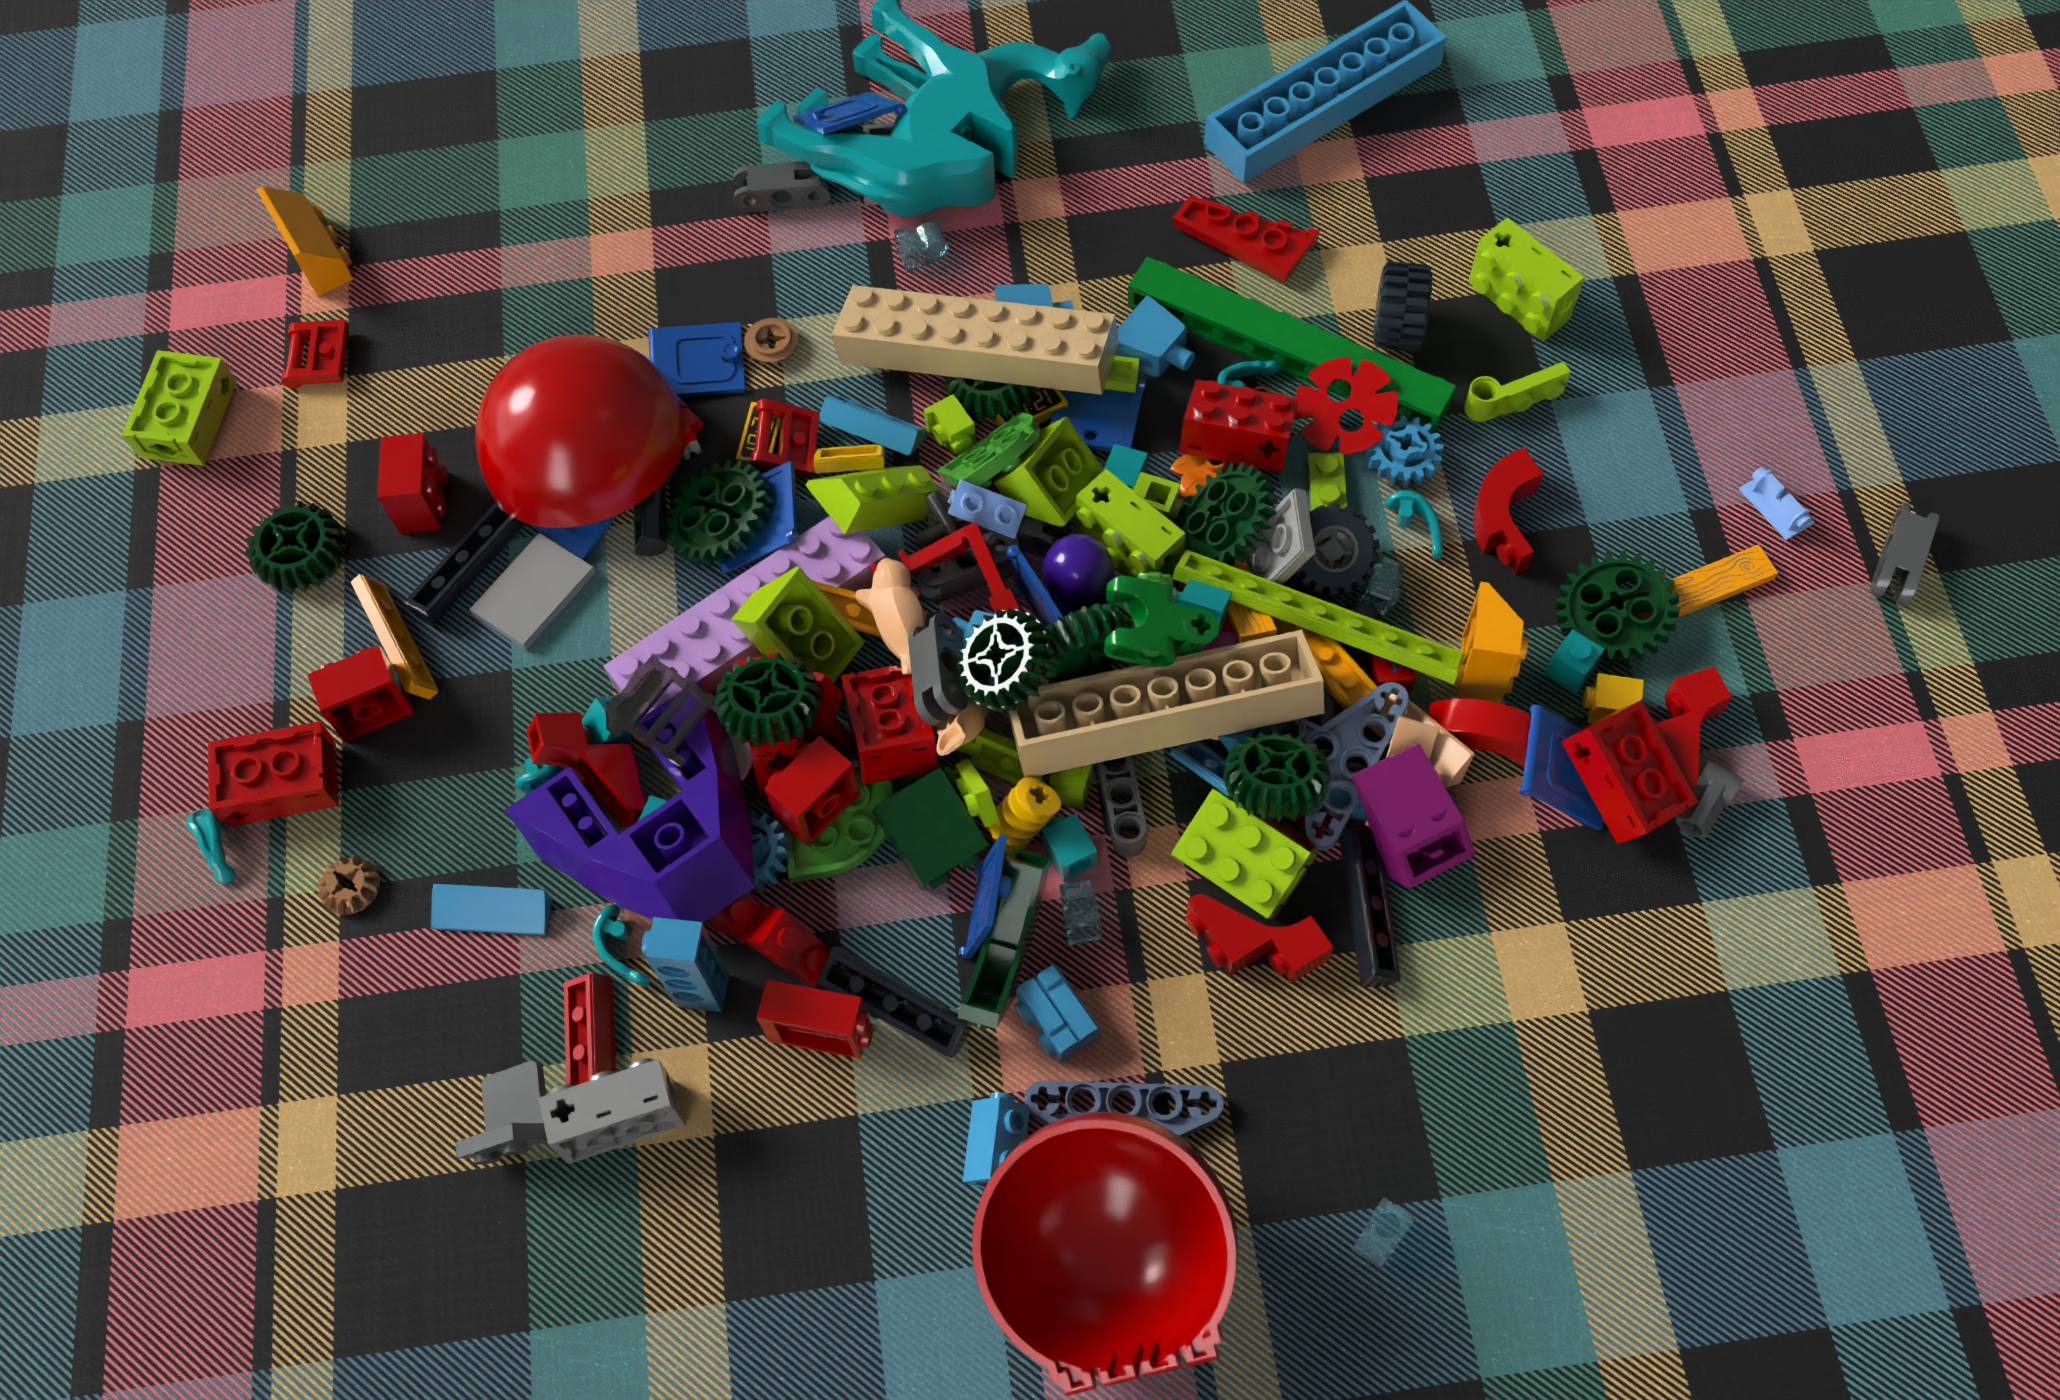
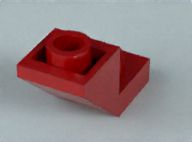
(825, 723)

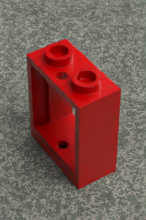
(814, 1019)

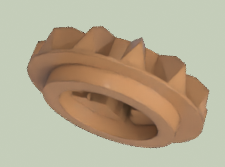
(758, 335)
(347, 901)

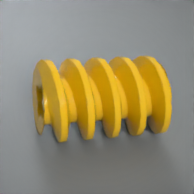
(1025, 812)

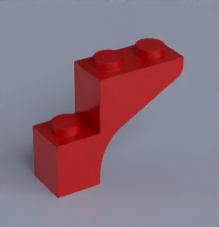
(1692, 701)
(605, 769)
(775, 936)
(1239, 940)

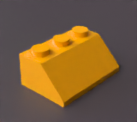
(308, 238)
(1491, 648)

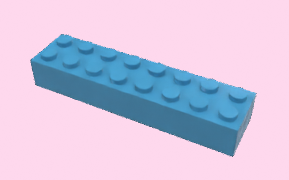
(1324, 90)

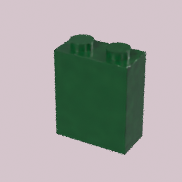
(931, 830)

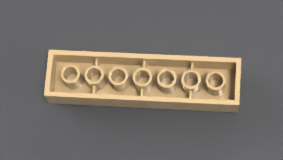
(976, 339)
(1168, 705)

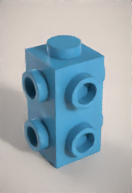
(994, 1131)

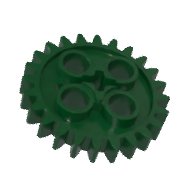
(1229, 514)
(713, 534)
(1603, 581)

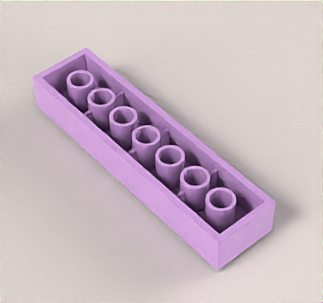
(704, 637)

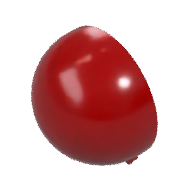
(579, 431)
(1106, 1250)

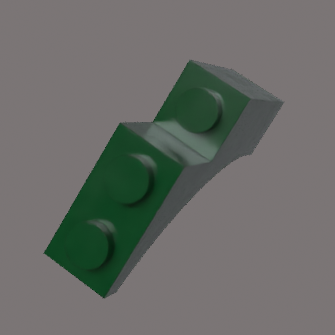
(1003, 949)

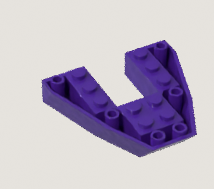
(675, 861)

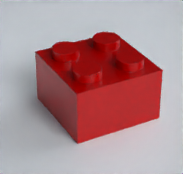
(411, 483)
(360, 693)
(812, 790)

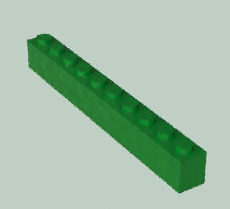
(1275, 335)

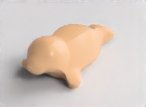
(894, 607)
(960, 728)

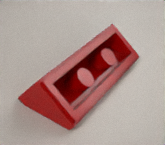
(588, 1027)

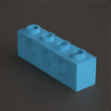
(686, 963)

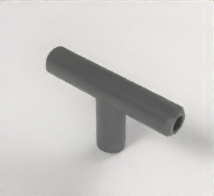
(945, 523)

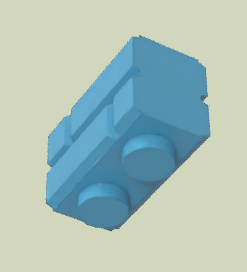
(1056, 1013)

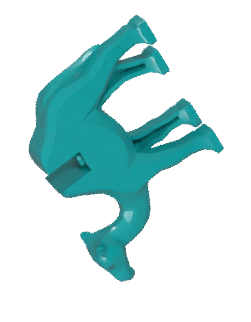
(953, 117)

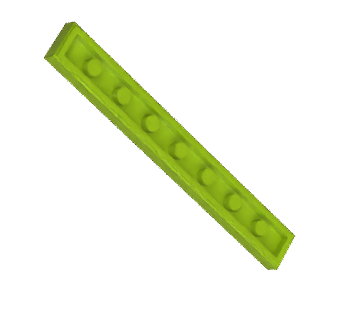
(1323, 617)

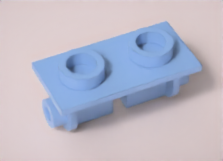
(1776, 504)
(986, 508)

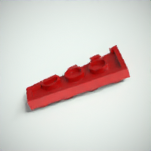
(1257, 242)

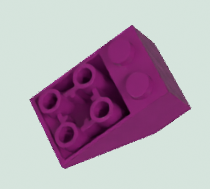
(1412, 817)

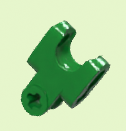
(1159, 623)

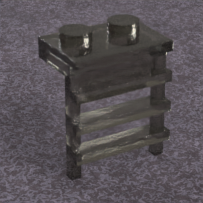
(639, 697)

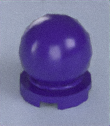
(1077, 572)

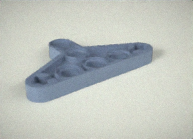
(1348, 741)
(1142, 1094)

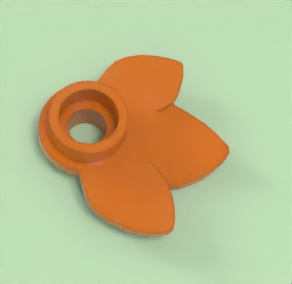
(1194, 472)

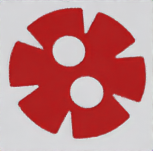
(1373, 406)

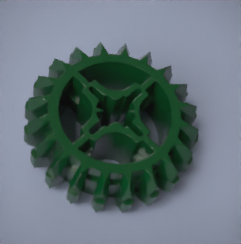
(989, 397)
(289, 565)
(1081, 641)
(1015, 667)
(767, 700)
(1276, 780)

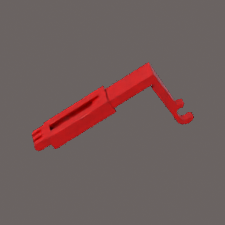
(956, 545)

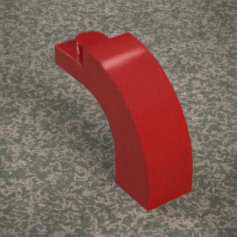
(1505, 484)
(1485, 726)

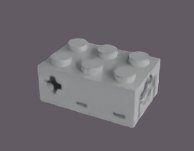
(611, 1110)

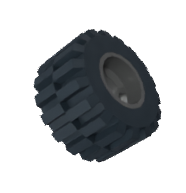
(1402, 306)
(1341, 555)

